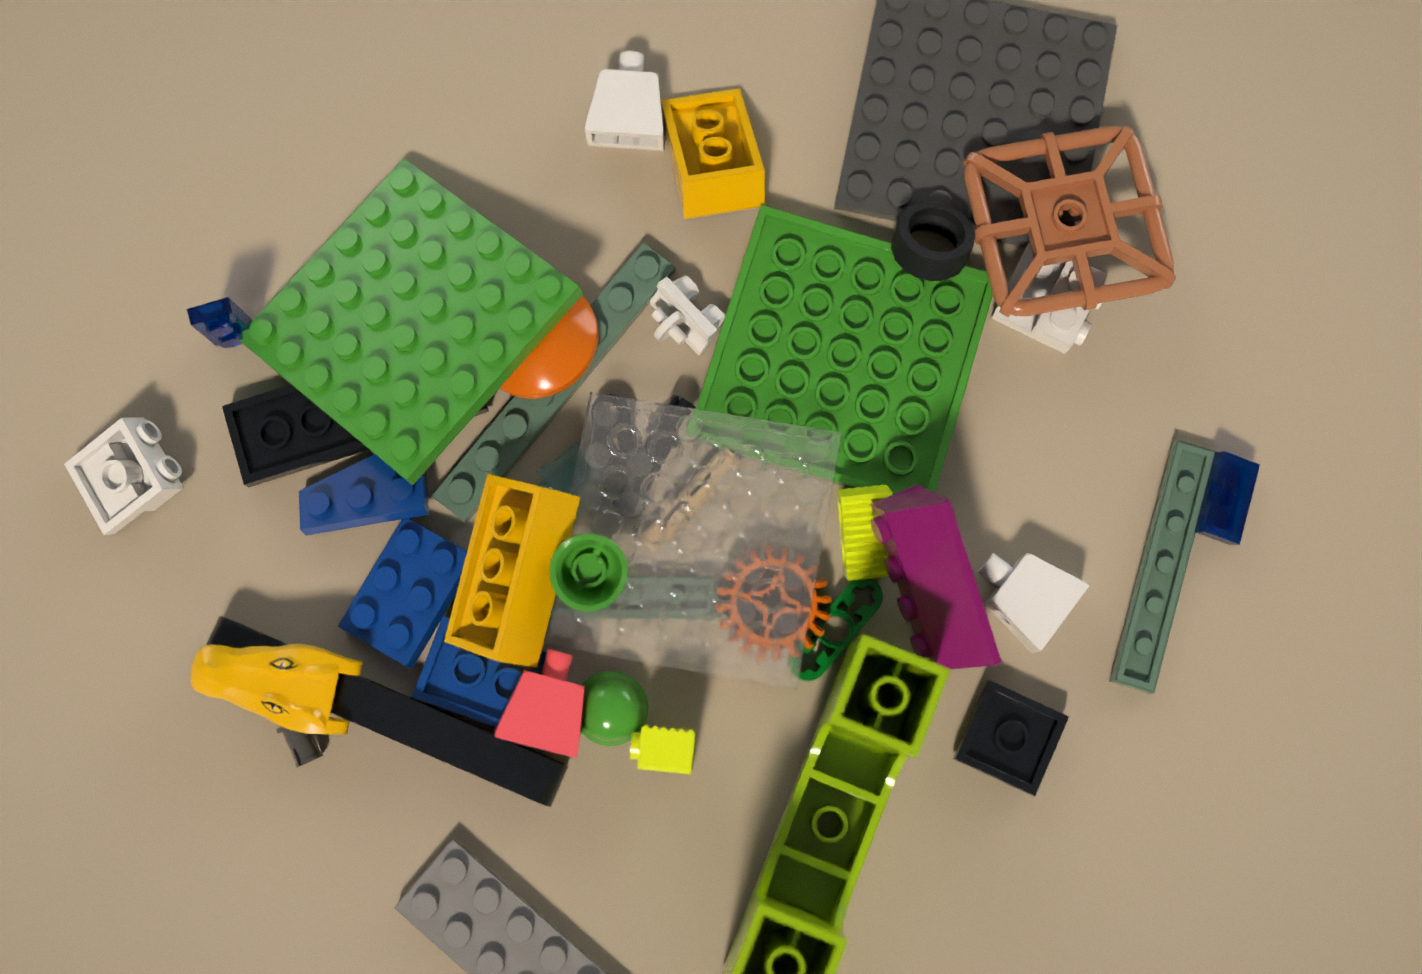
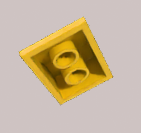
(713, 153)

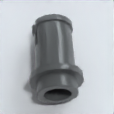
(301, 746)

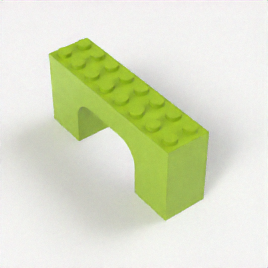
(857, 751)

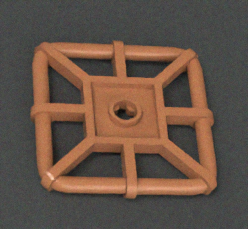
(1055, 242)

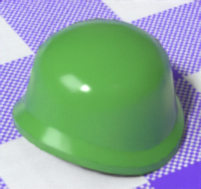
(588, 571)
(612, 708)

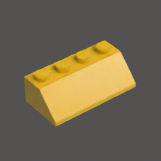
(505, 577)

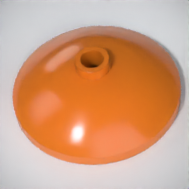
(559, 357)

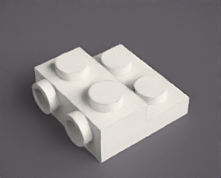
(1055, 328)
(124, 473)

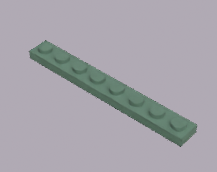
(526, 419)

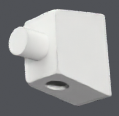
(626, 107)
(1031, 597)

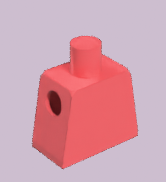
(545, 708)

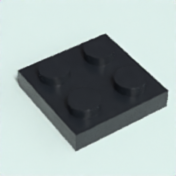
(1011, 738)

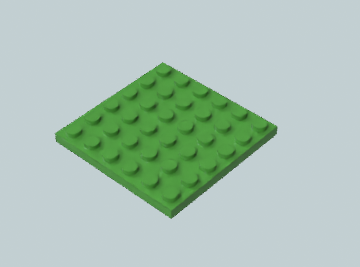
(410, 319)
(850, 345)

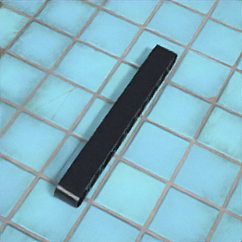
(425, 727)

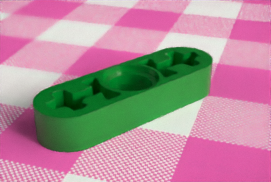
(864, 612)

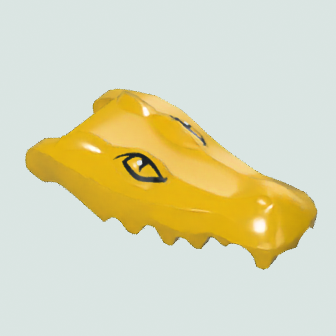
(281, 683)

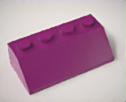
(934, 579)

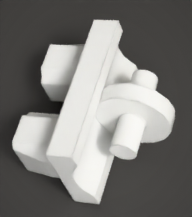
(681, 318)

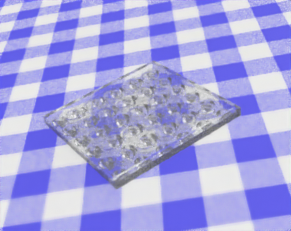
(715, 534)

